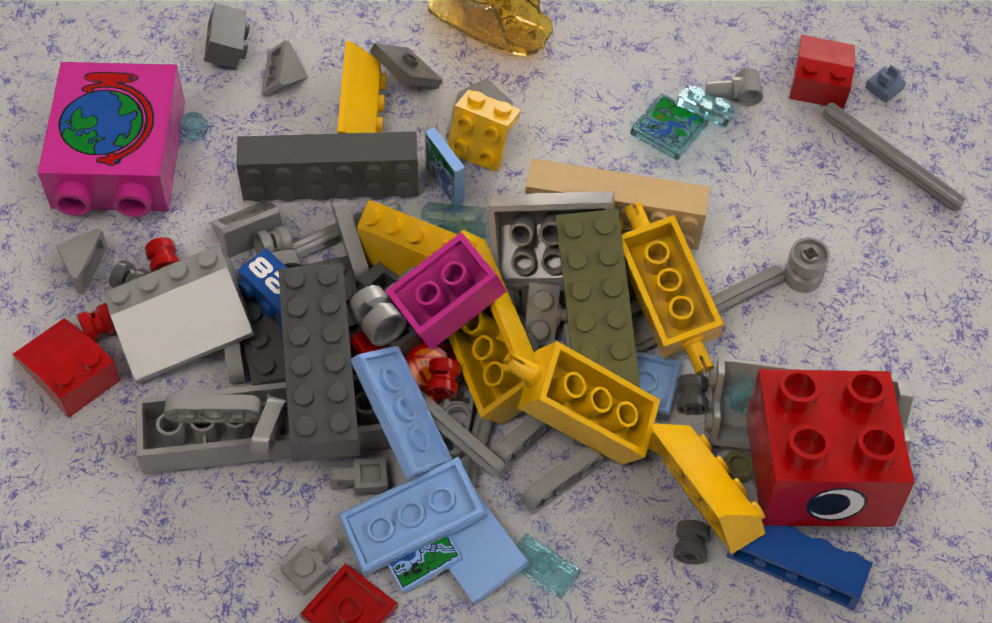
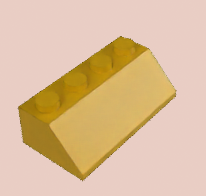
(361, 92)
(398, 238)
(709, 485)

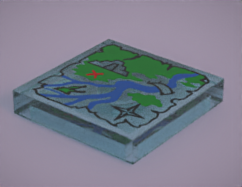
(668, 127)
(453, 213)

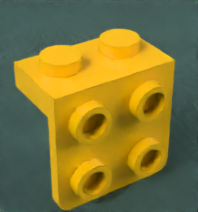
(481, 129)

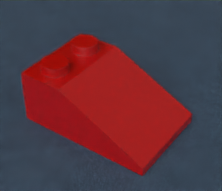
(823, 71)
(68, 366)

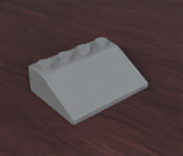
(526, 232)
(179, 313)

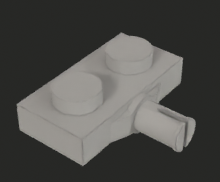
(544, 311)

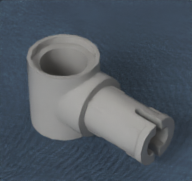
(744, 87)

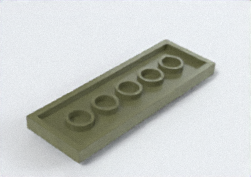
(597, 290)

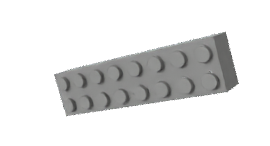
(182, 446)

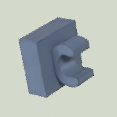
(886, 83)

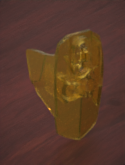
(502, 24)

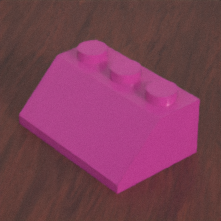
(446, 290)

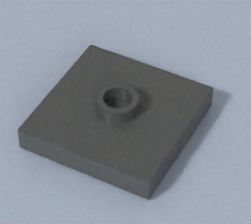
(406, 65)

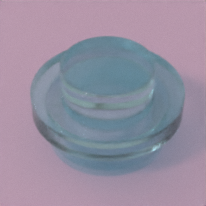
(193, 125)

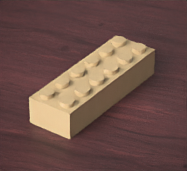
(659, 196)

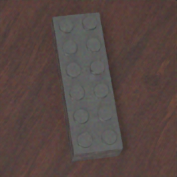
(327, 166)
(318, 363)

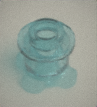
(739, 394)

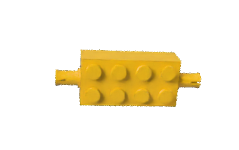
(670, 288)
(586, 402)

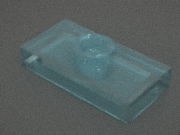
(547, 567)

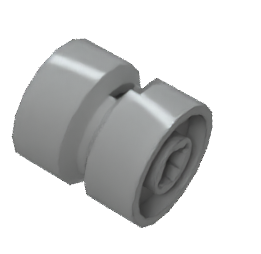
(806, 264)
(376, 315)

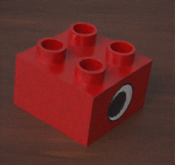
(828, 448)

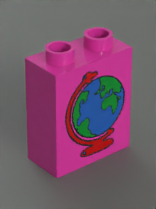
(112, 138)

